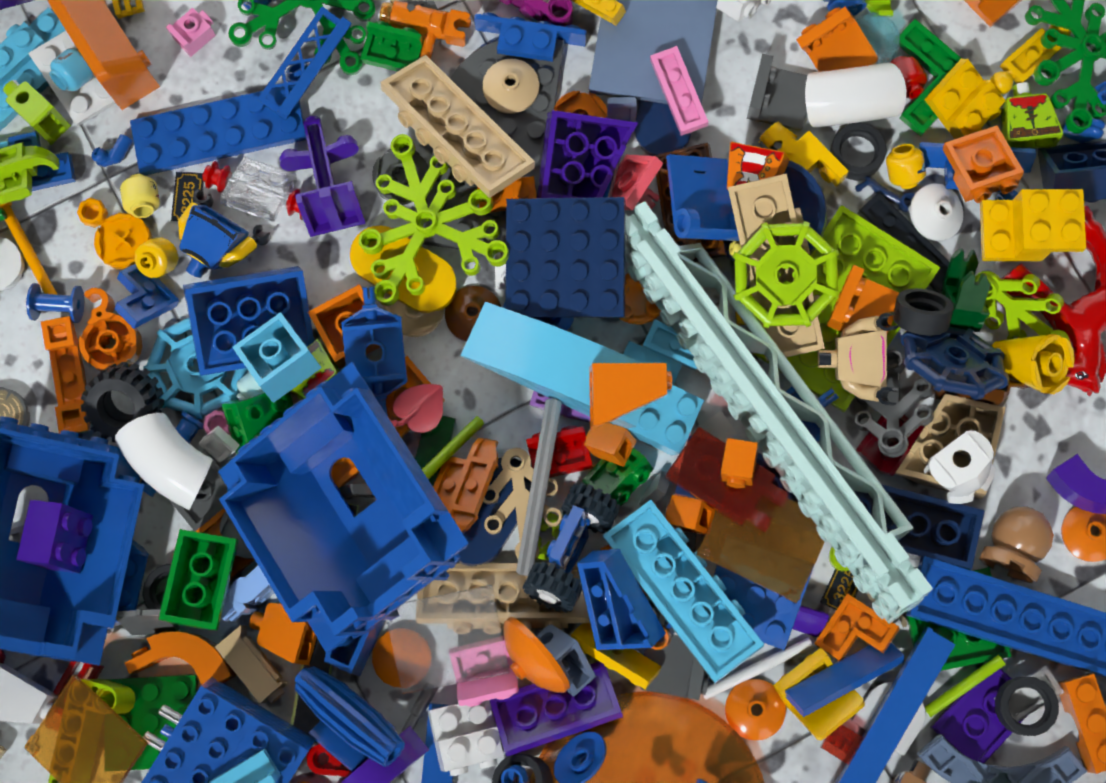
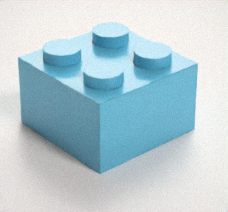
(276, 357)

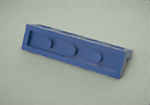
(313, 68)

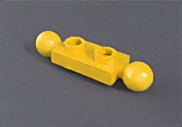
(1024, 60)

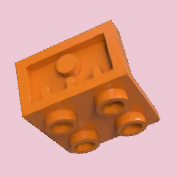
(860, 300)

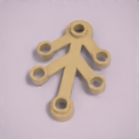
(519, 495)

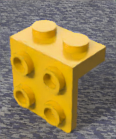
(829, 717)

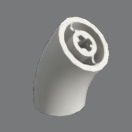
(854, 95)
(163, 457)

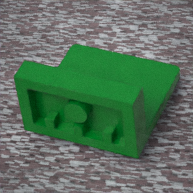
(252, 415)

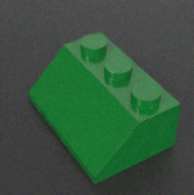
(198, 580)

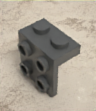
(680, 671)

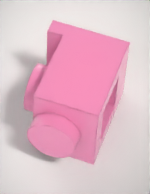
(192, 38)

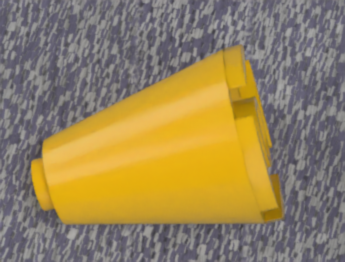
(1038, 361)

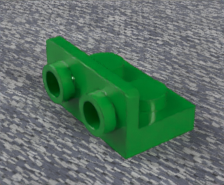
(619, 480)

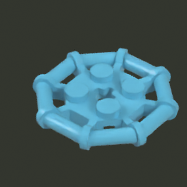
(183, 378)

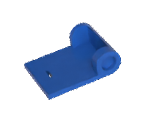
(701, 200)

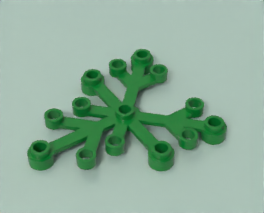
(269, 18)
(1082, 90)

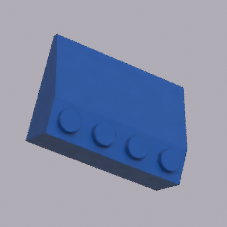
(234, 307)

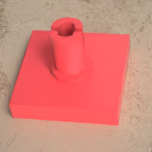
(633, 179)

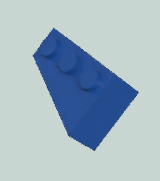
(616, 603)

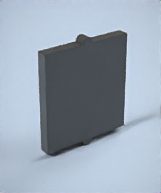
(144, 622)

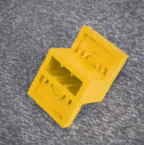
(1033, 225)

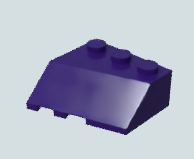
(580, 154)

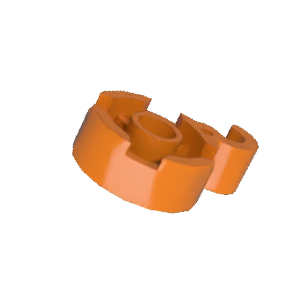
(101, 328)

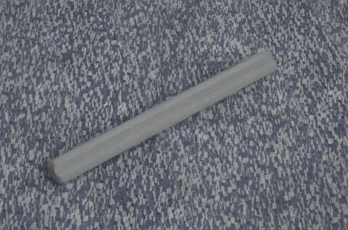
(539, 486)

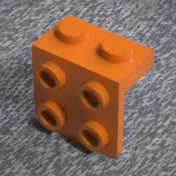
(837, 42)

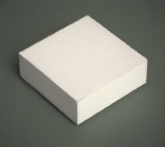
(219, 444)

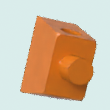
(283, 637)

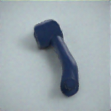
(877, 187)

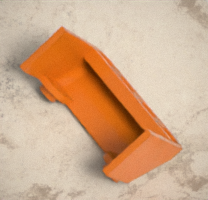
(106, 49)

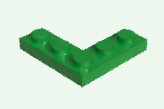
(937, 60)

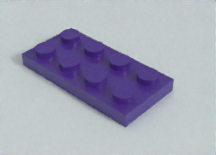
(542, 716)

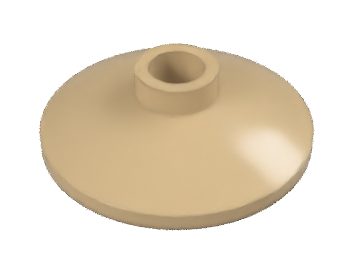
(515, 97)

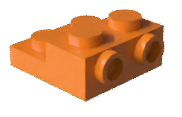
(983, 164)

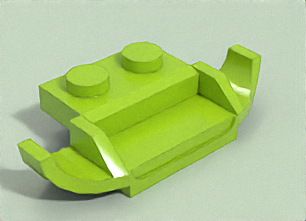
(18, 167)

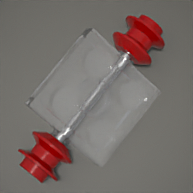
(254, 188)

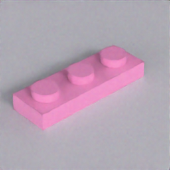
(679, 90)

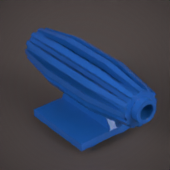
(348, 723)

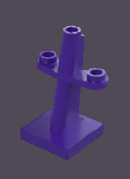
(330, 205)

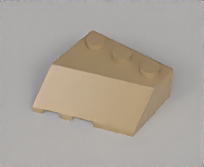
(951, 419)

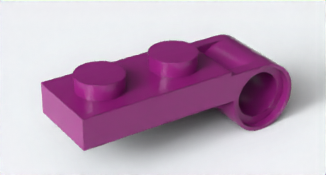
(544, 11)

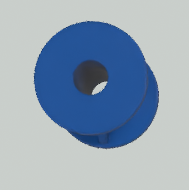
(40, 302)

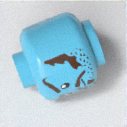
(70, 70)

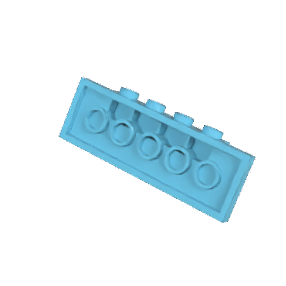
(17, 63)
(685, 591)

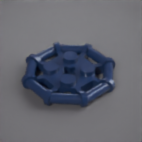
(956, 362)

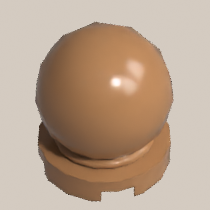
(1019, 541)

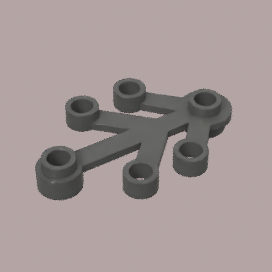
(894, 413)

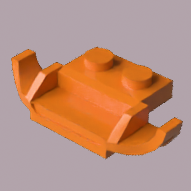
(465, 482)

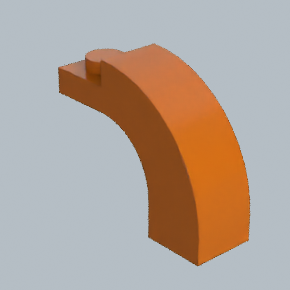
(190, 647)

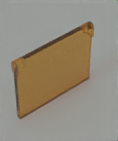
(773, 559)
(85, 739)

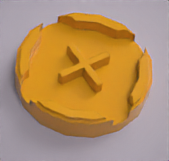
(119, 239)

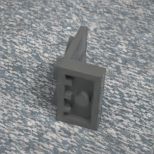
(778, 96)

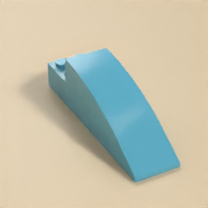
(558, 368)

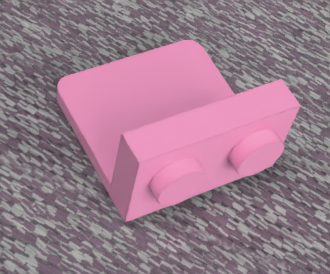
(499, 687)

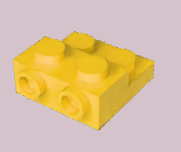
(965, 100)

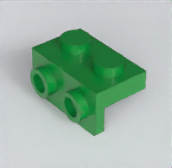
(391, 46)

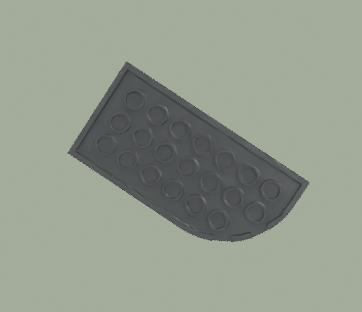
(525, 128)

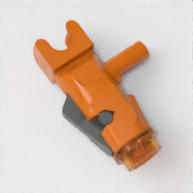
(427, 21)

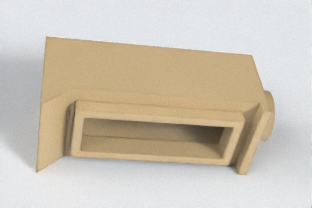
(252, 666)

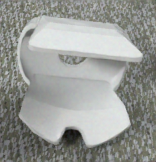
(966, 480)

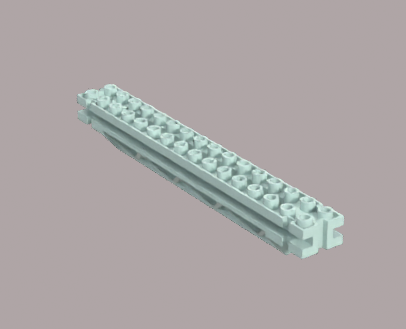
(775, 416)

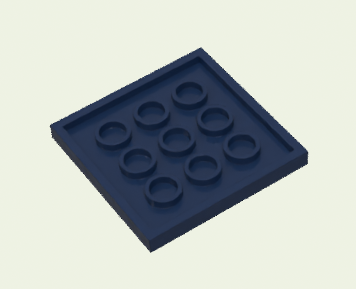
(566, 257)

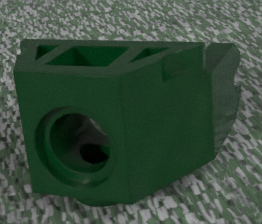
(965, 293)

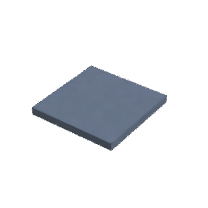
(649, 27)

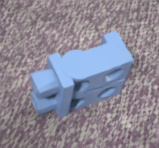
(245, 594)

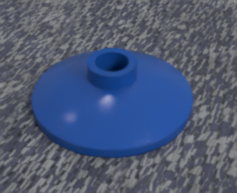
(580, 758)

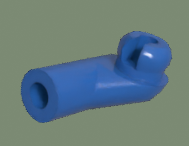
(1094, 132)
(114, 155)

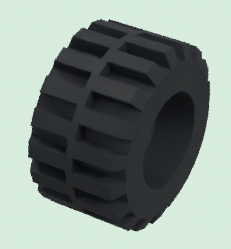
(129, 380)

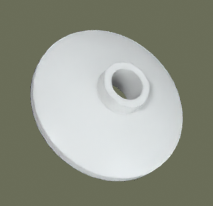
(927, 215)

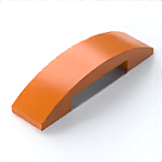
(67, 372)

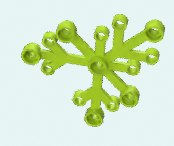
(417, 193)

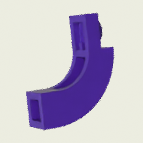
(1079, 485)
(375, 773)

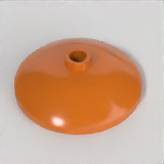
(532, 658)

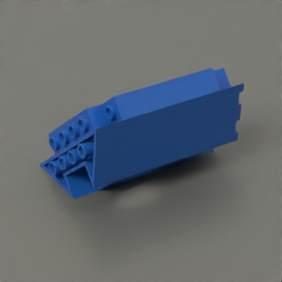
(313, 550)
(54, 610)

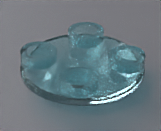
(882, 35)

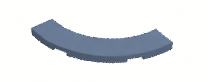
(957, 768)

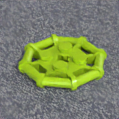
(804, 274)

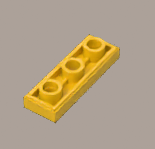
(627, 662)

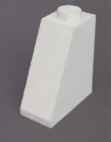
(23, 698)

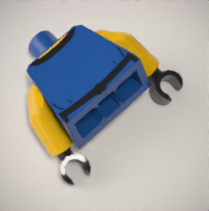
(212, 238)

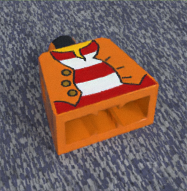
(754, 163)

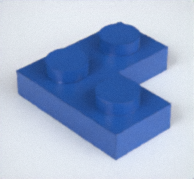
(46, 176)
(148, 298)

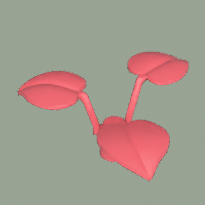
(419, 408)

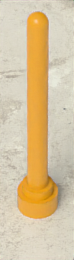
(27, 250)

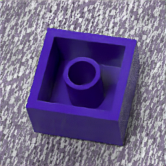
(55, 536)

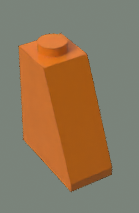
(623, 388)

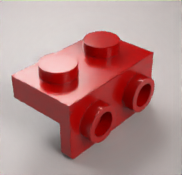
(569, 452)

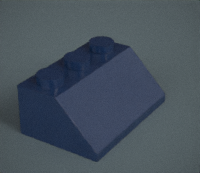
(1075, 168)

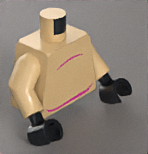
(862, 358)

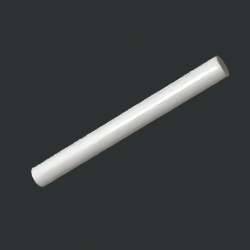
(758, 668)

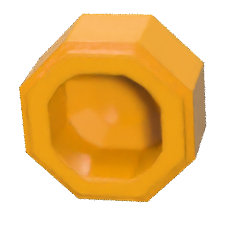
(92, 212)

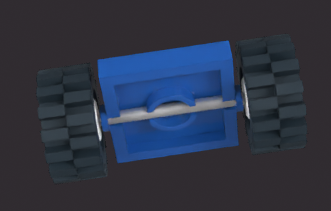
(582, 510)

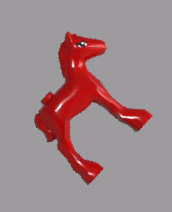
(1084, 317)

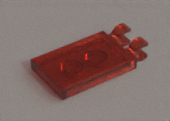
(699, 474)

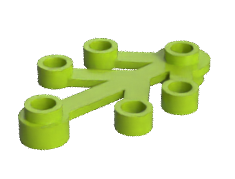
(1019, 308)

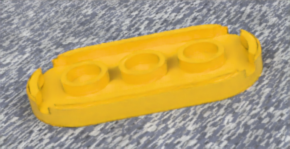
(433, 270)

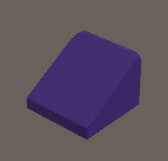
(810, 621)

